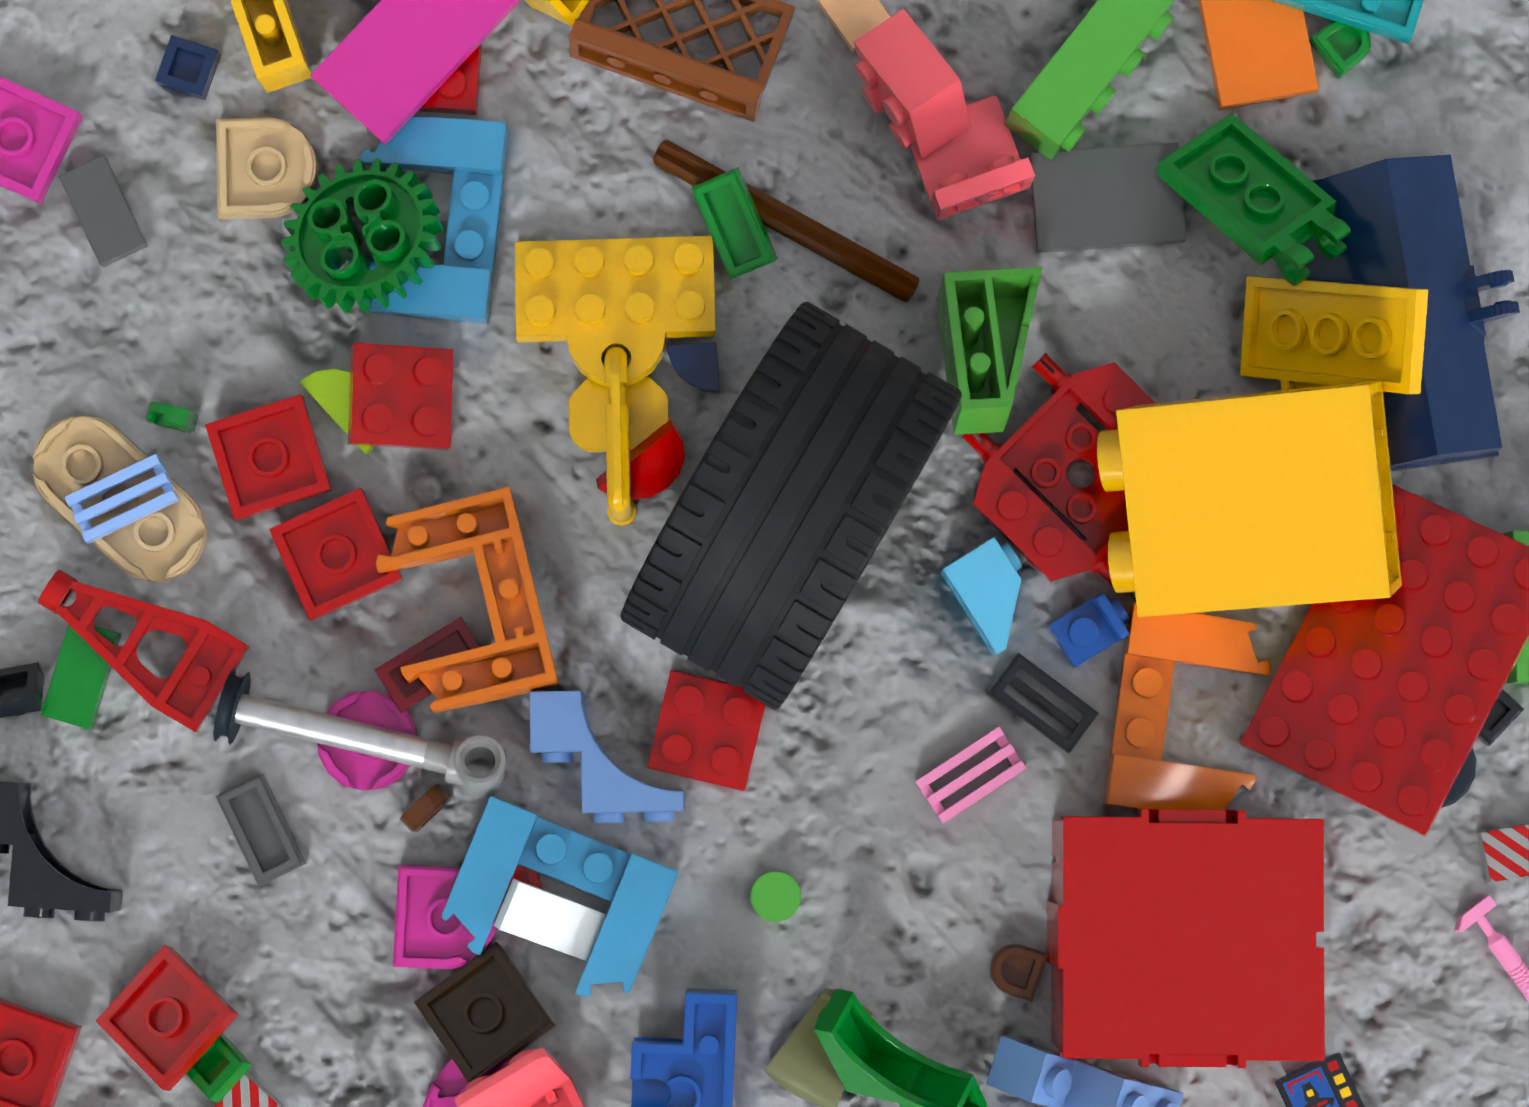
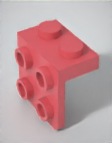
(528, 1081)

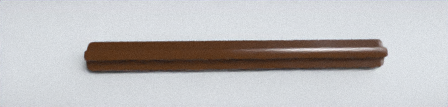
(797, 226)

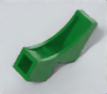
(883, 1067)

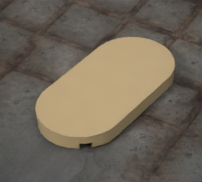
(89, 449)

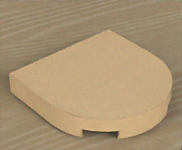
(262, 168)

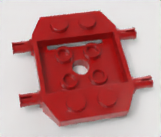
(1041, 456)

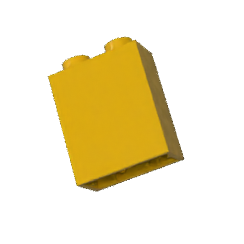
(1253, 500)

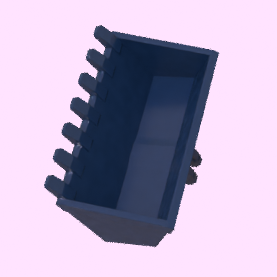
(1413, 236)

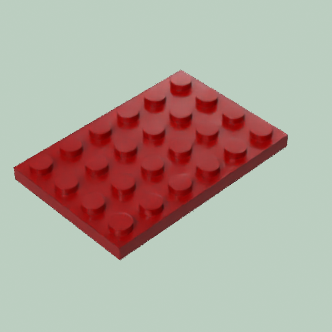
(1398, 687)

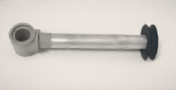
(240, 708)

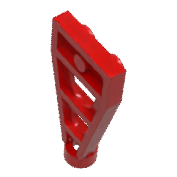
(198, 676)

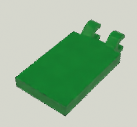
(1255, 197)

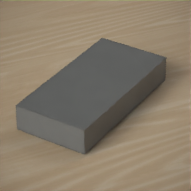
(103, 211)
(261, 829)

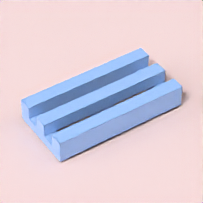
(83, 516)

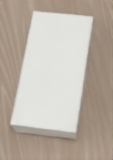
(549, 919)

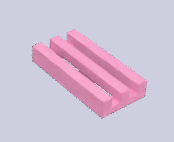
(1006, 751)

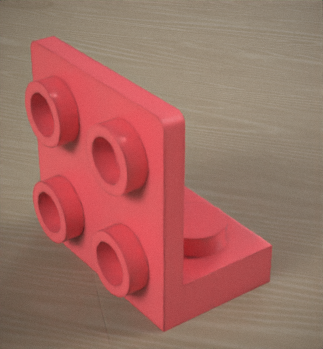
(975, 165)

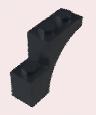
(36, 875)

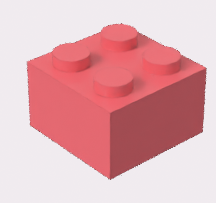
(911, 85)

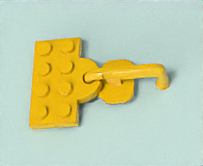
(611, 303)
(1333, 334)

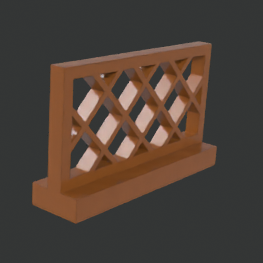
(678, 71)

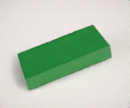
(734, 223)
(78, 680)

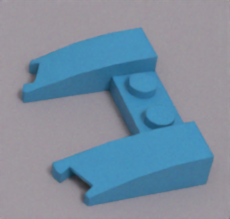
(477, 159)
(518, 837)

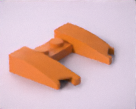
(492, 532)
(1135, 764)

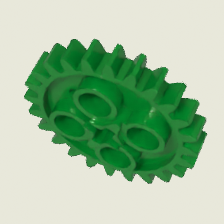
(403, 219)

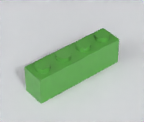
(1084, 69)

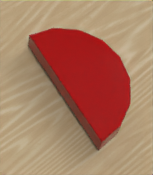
(653, 463)

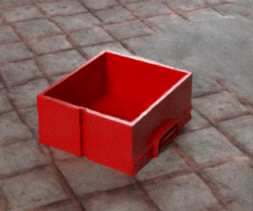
(1187, 938)

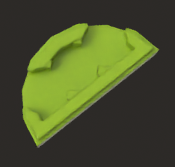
(332, 392)

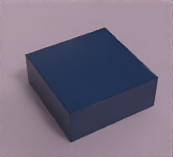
(188, 67)

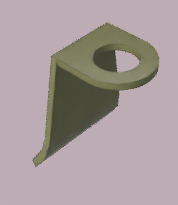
(803, 1064)

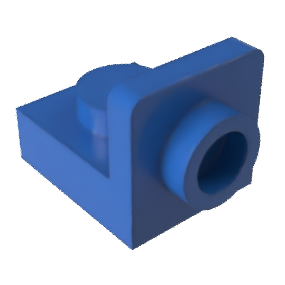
(1090, 628)

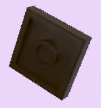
(484, 1013)

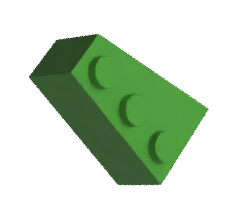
(983, 341)

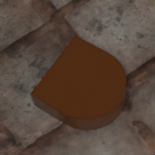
(425, 808)
(1017, 970)

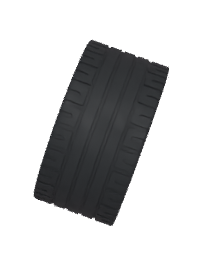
(789, 504)

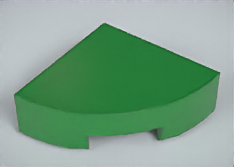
(171, 417)

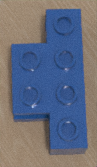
(690, 1069)

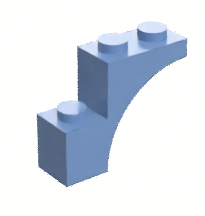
(560, 729)
(1056, 1081)

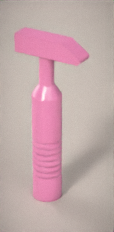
(1496, 942)

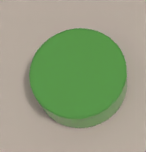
(775, 896)

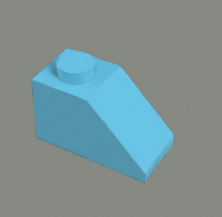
(987, 590)

